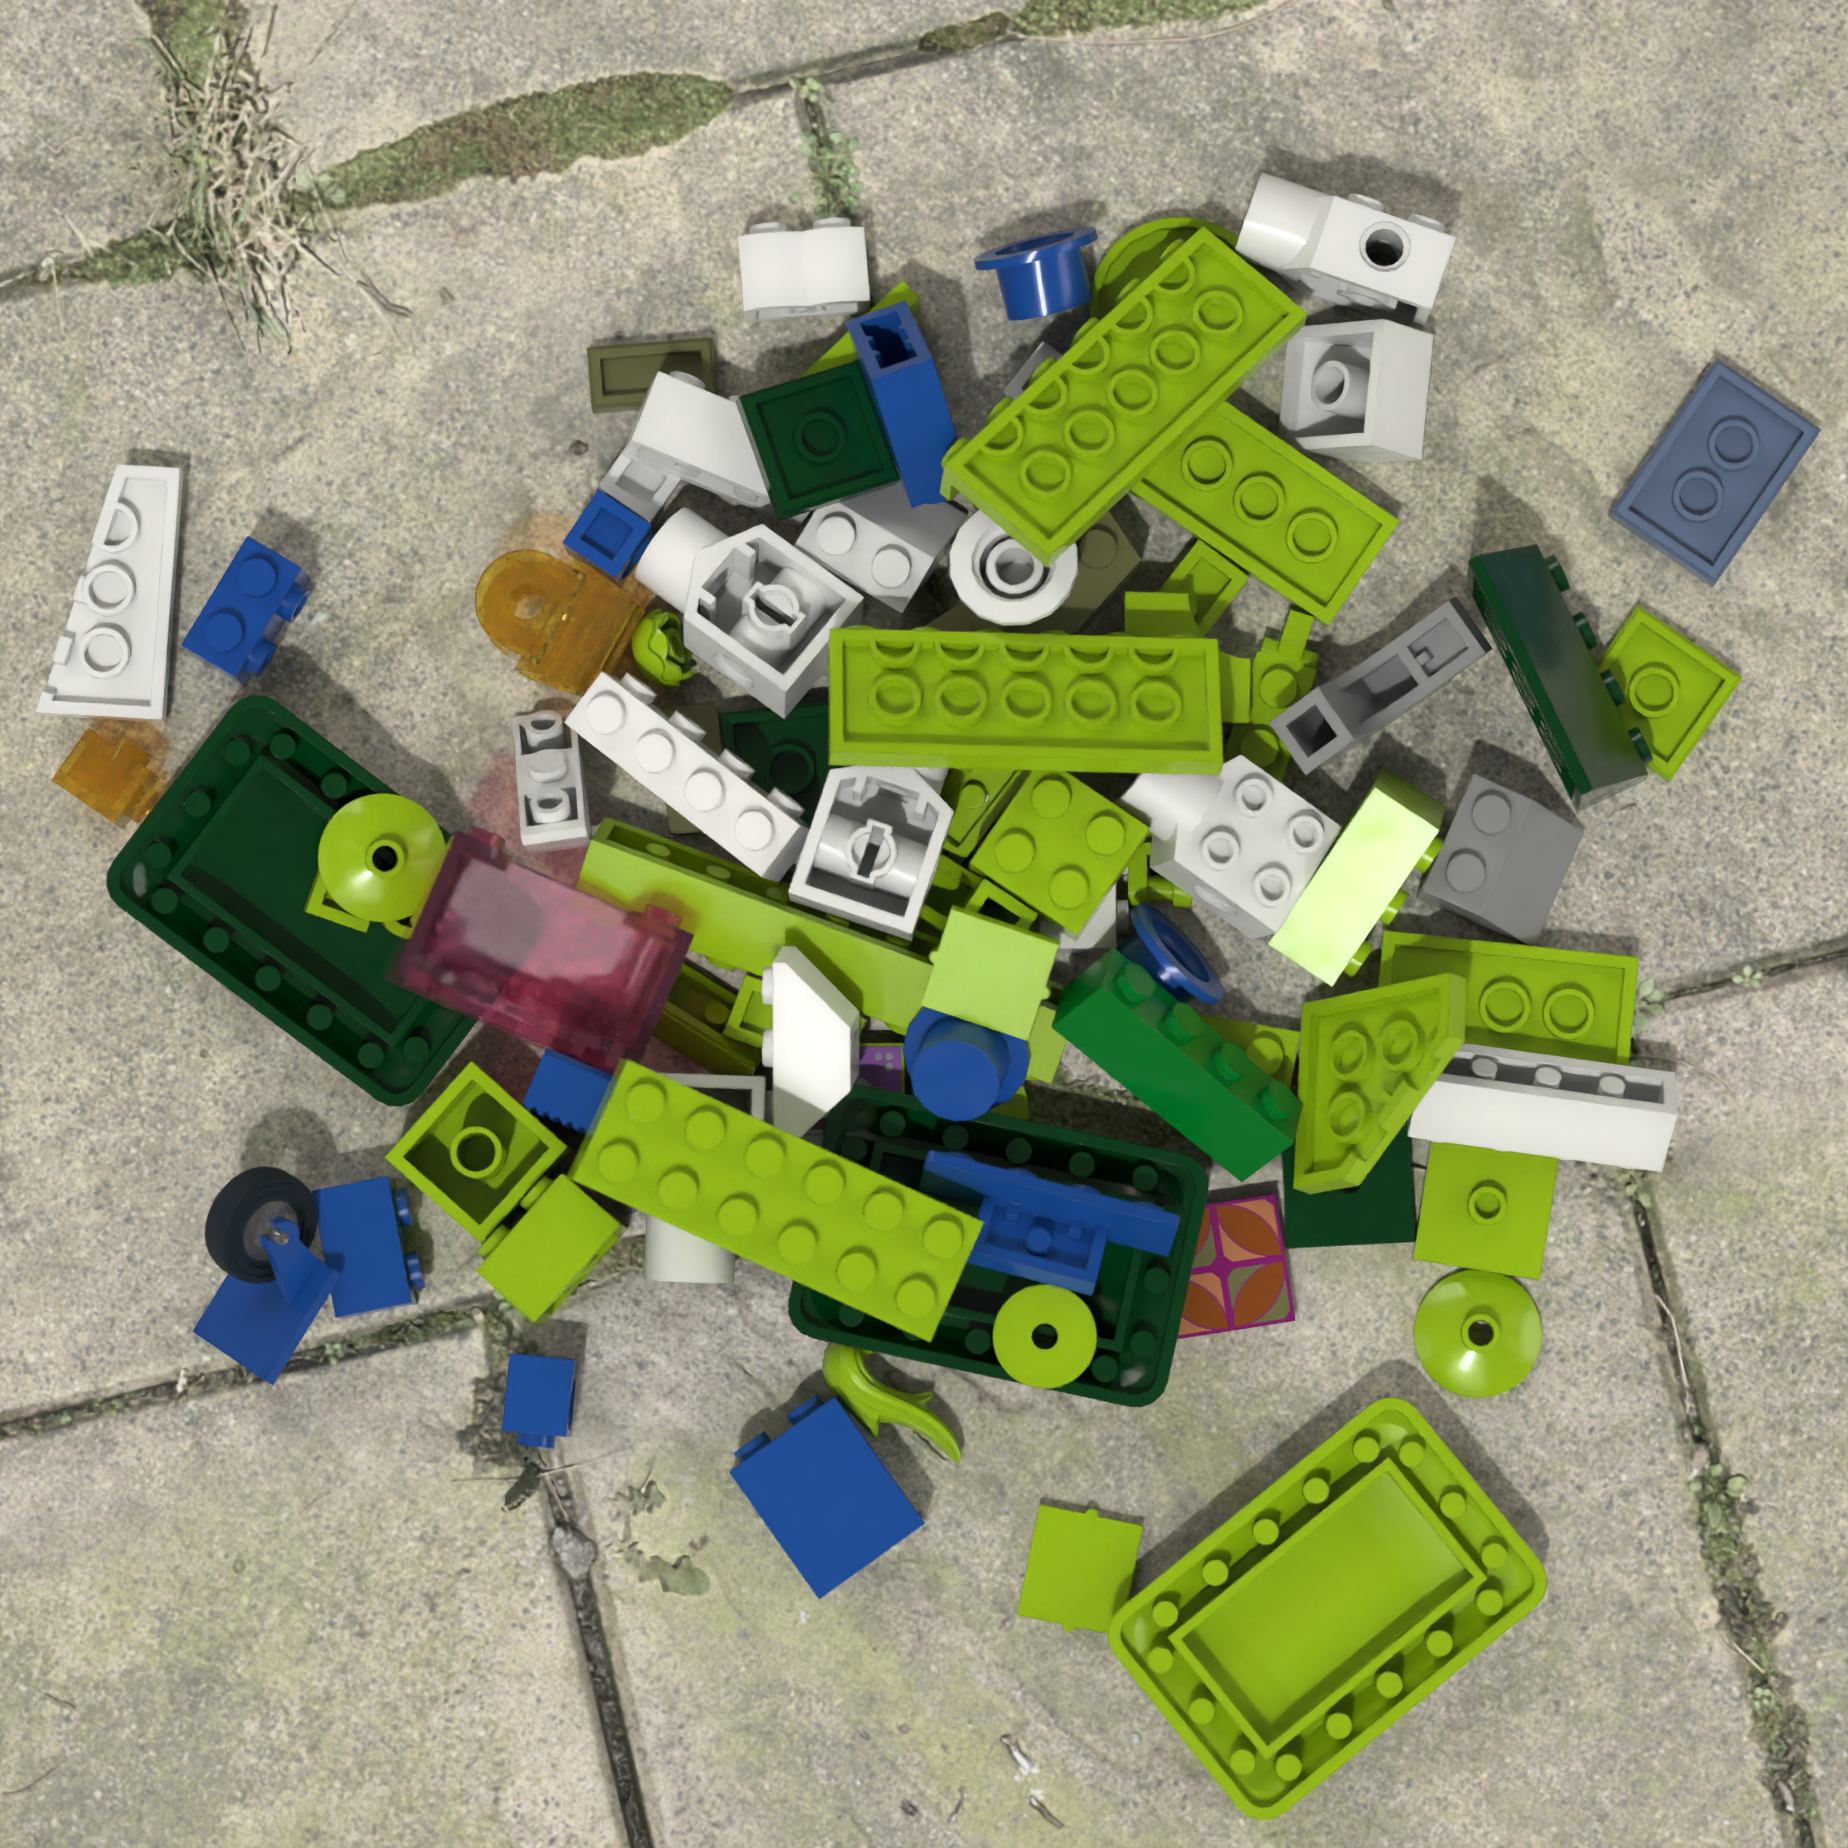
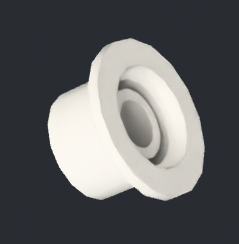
(1003, 578)

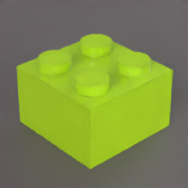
(1059, 849)
(477, 1153)
(549, 1247)

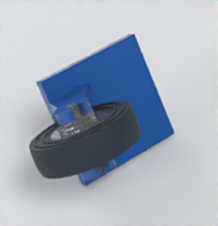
(274, 1283)

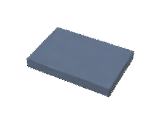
(1714, 473)

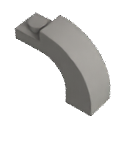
(1381, 687)

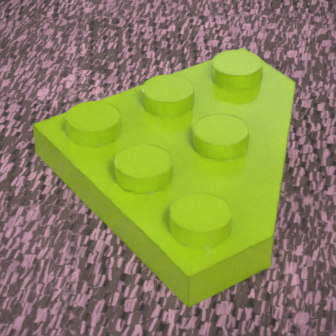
(1366, 1071)

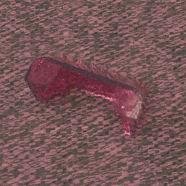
(538, 955)

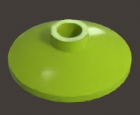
(348, 851)
(1443, 1336)

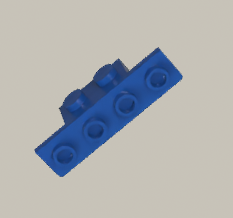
(1044, 1226)

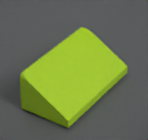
(696, 1022)

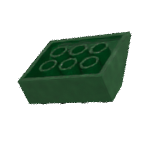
(1556, 674)

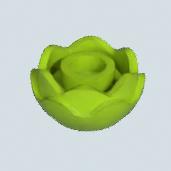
(660, 649)

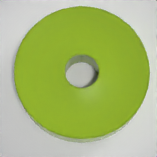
(1074, 1341)

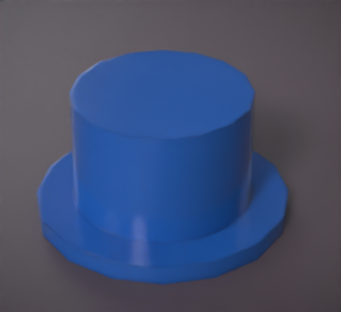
(1041, 272)
(1170, 957)
(962, 1066)

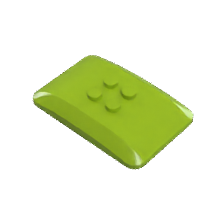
(1327, 1608)

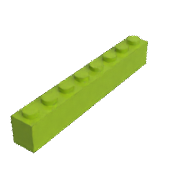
(748, 919)

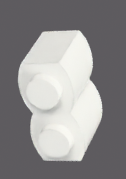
(804, 271)

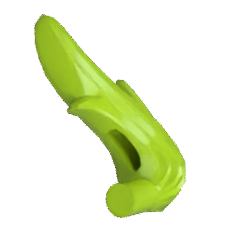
(876, 1403)

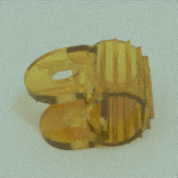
(574, 635)

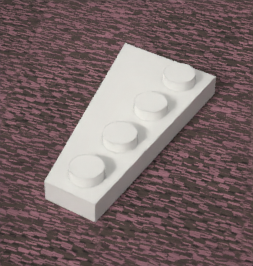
(121, 619)

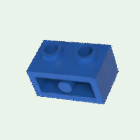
(248, 612)

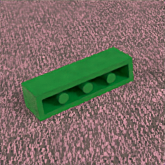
(1177, 1064)

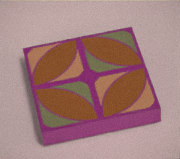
(1238, 1270)

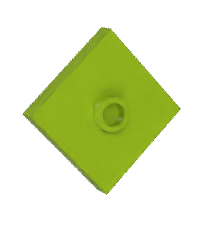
(1485, 1209)

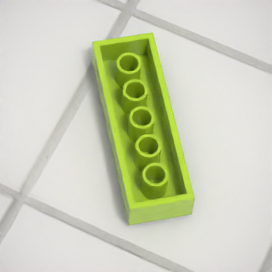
(775, 1199)

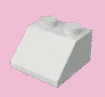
(1356, 391)
(882, 545)

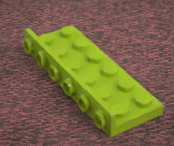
(1121, 395)
(1024, 701)

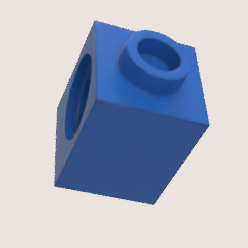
(609, 538)
(539, 1399)

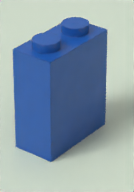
(905, 397)
(825, 1494)

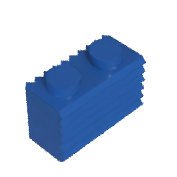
(566, 1091)

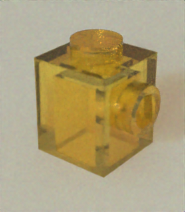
(110, 778)

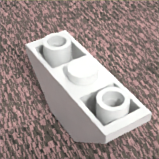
(551, 783)
(809, 1045)

